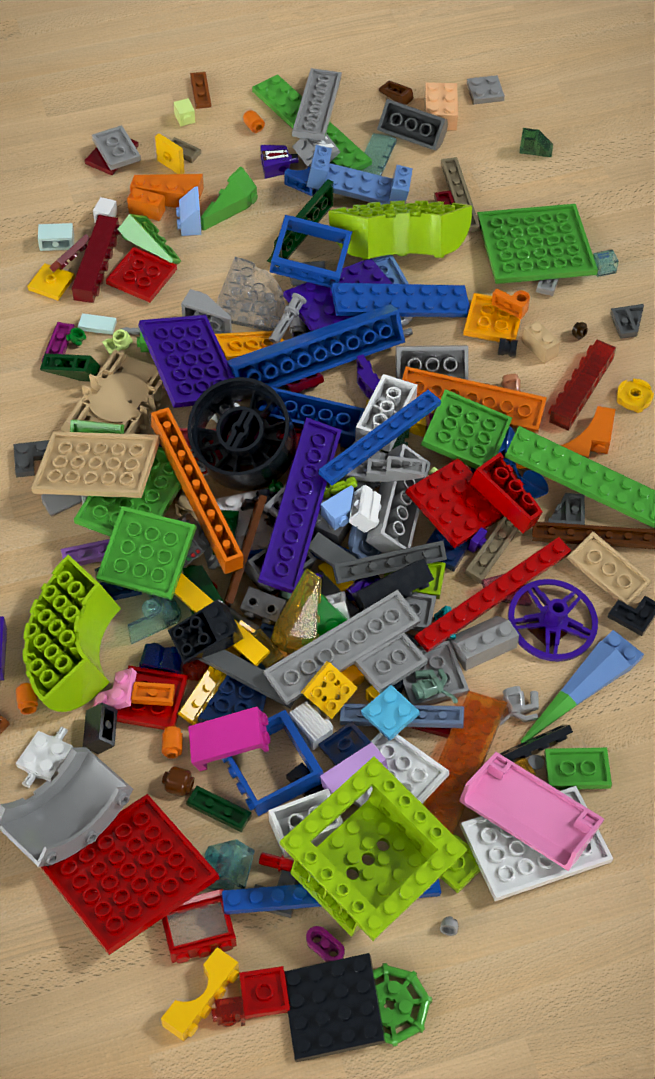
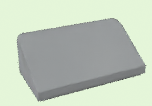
(58, 503)

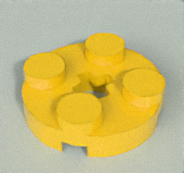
(631, 402)

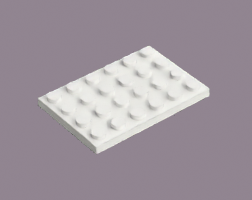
(514, 866)

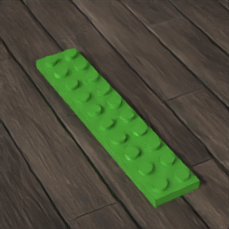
(286, 102)
(583, 475)

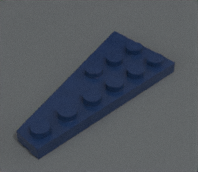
(234, 695)

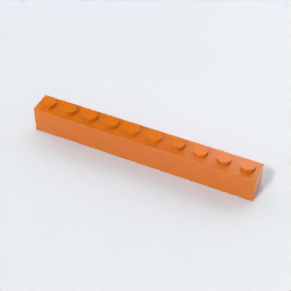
(197, 491)

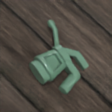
(428, 687)

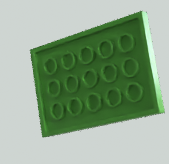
(162, 486)

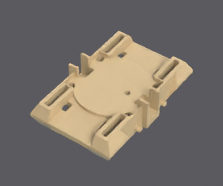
(120, 396)

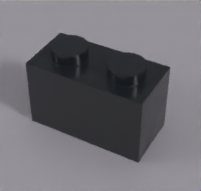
(100, 728)

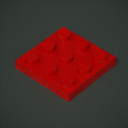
(141, 274)
(155, 715)

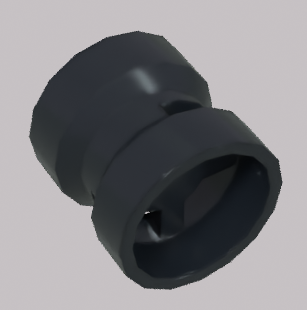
(507, 347)

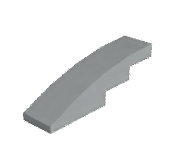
(389, 470)

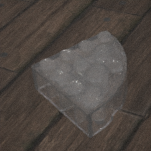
(251, 296)

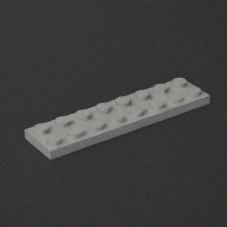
(317, 104)
(342, 645)

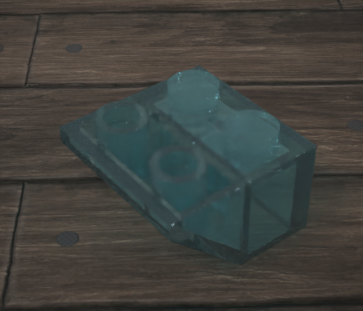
(231, 862)

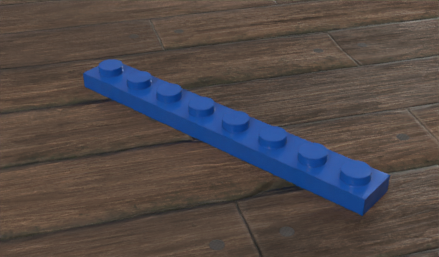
(379, 437)

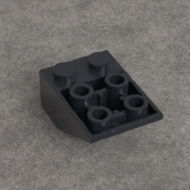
(205, 632)

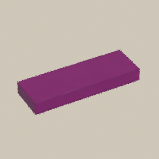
(58, 342)

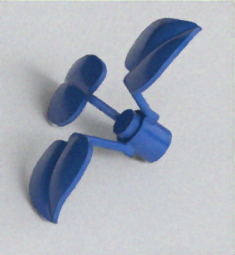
(533, 482)

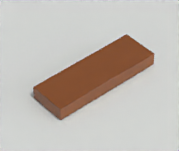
(200, 90)

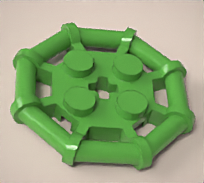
(403, 1003)

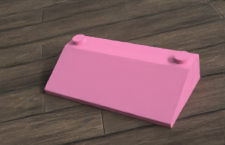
(531, 810)

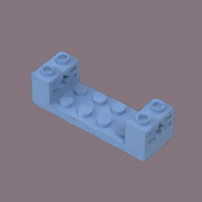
(358, 183)

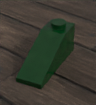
(70, 366)

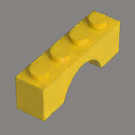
(184, 1016)

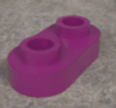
(326, 945)

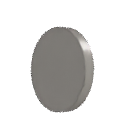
(536, 762)

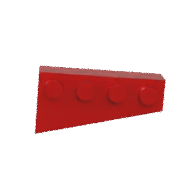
(506, 493)

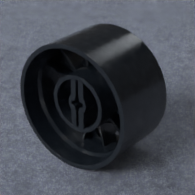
(244, 423)

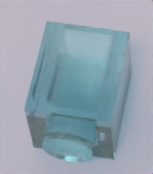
(606, 262)

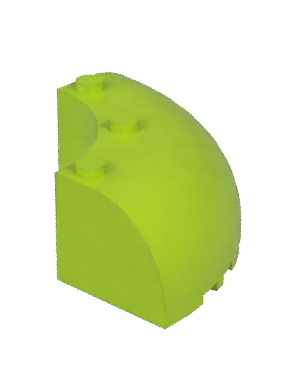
(403, 228)
(67, 638)

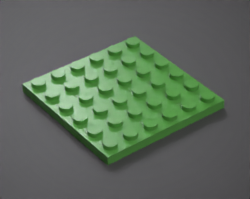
(536, 243)

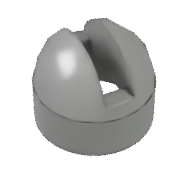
(449, 926)

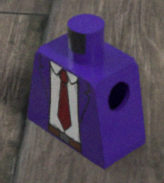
(276, 160)

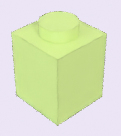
(184, 112)

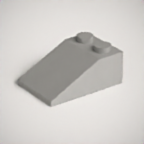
(201, 304)

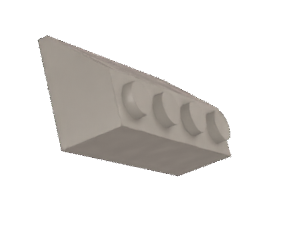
(440, 359)

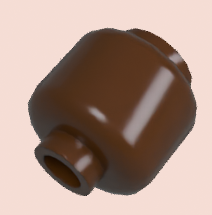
(178, 781)

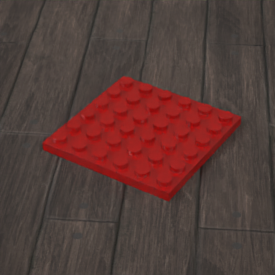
(131, 874)

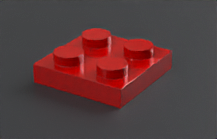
(264, 992)

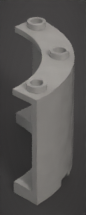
(66, 811)

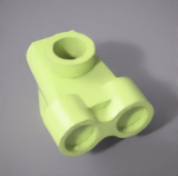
(120, 341)

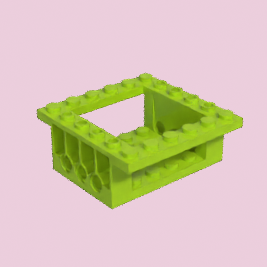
(416, 857)

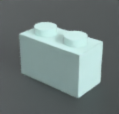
(55, 236)

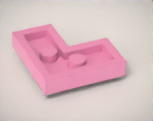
(121, 694)

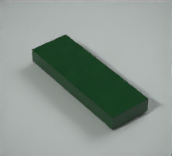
(219, 808)

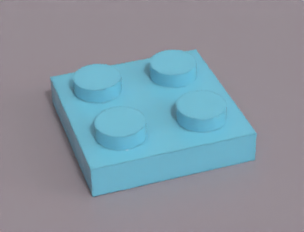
(390, 712)

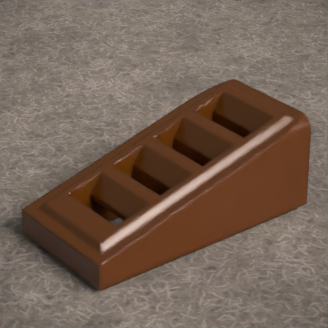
(397, 92)

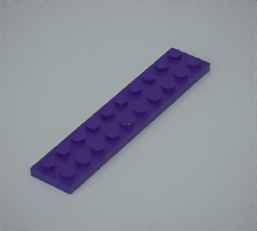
(299, 507)

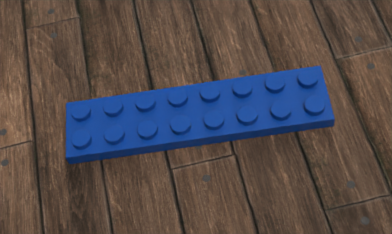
(409, 299)

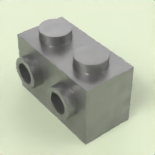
(263, 606)

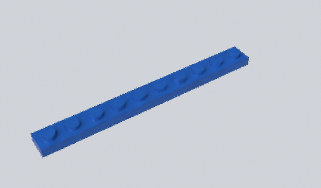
(281, 898)

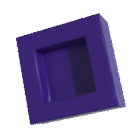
(478, 540)

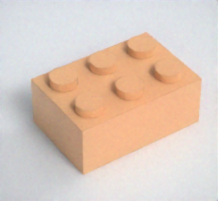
(442, 101)

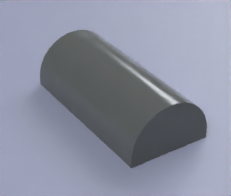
(413, 125)

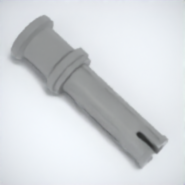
(291, 311)

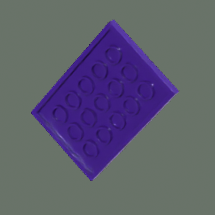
(320, 308)
(185, 356)

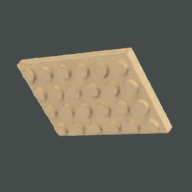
(96, 464)

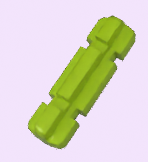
(339, 486)

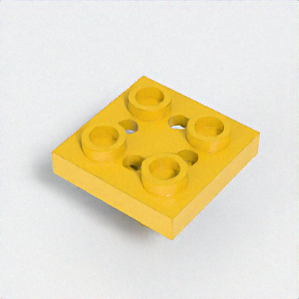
(317, 689)

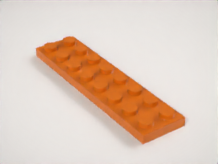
(523, 407)

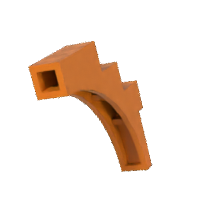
(594, 437)

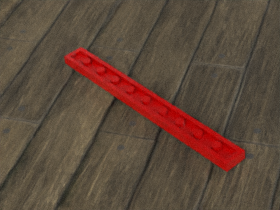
(492, 594)

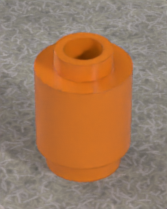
(253, 121)
(26, 698)
(172, 742)

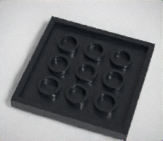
(333, 1007)

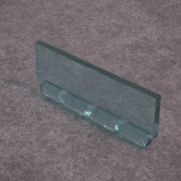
(379, 151)

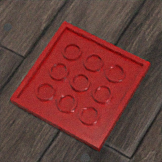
(453, 503)

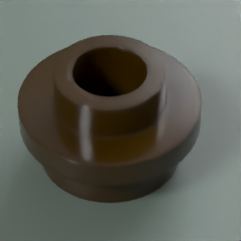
(579, 330)

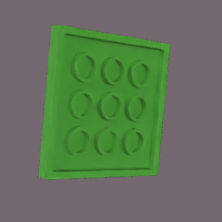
(466, 430)
(146, 552)

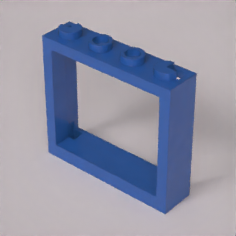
(303, 271)
(276, 723)

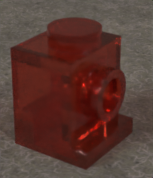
(195, 670)
(229, 1011)

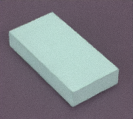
(97, 324)

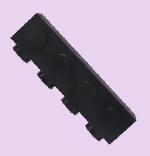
(404, 580)

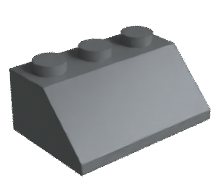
(484, 642)

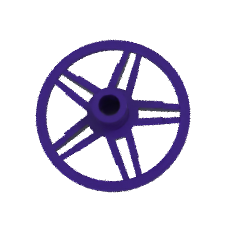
(554, 618)

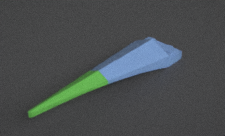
(606, 663)

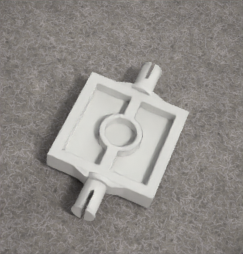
(44, 756)

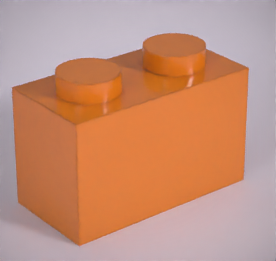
(146, 204)

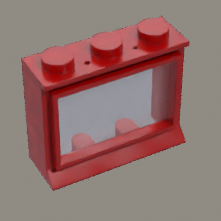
(199, 928)

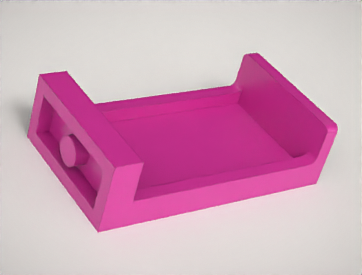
(228, 736)

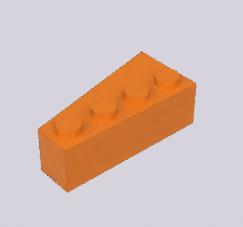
(171, 185)

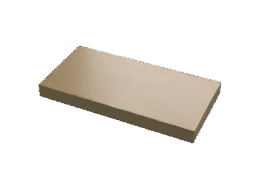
(609, 569)

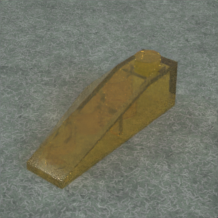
(299, 617)

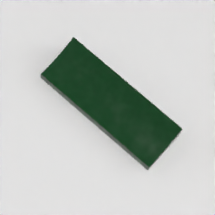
(313, 211)

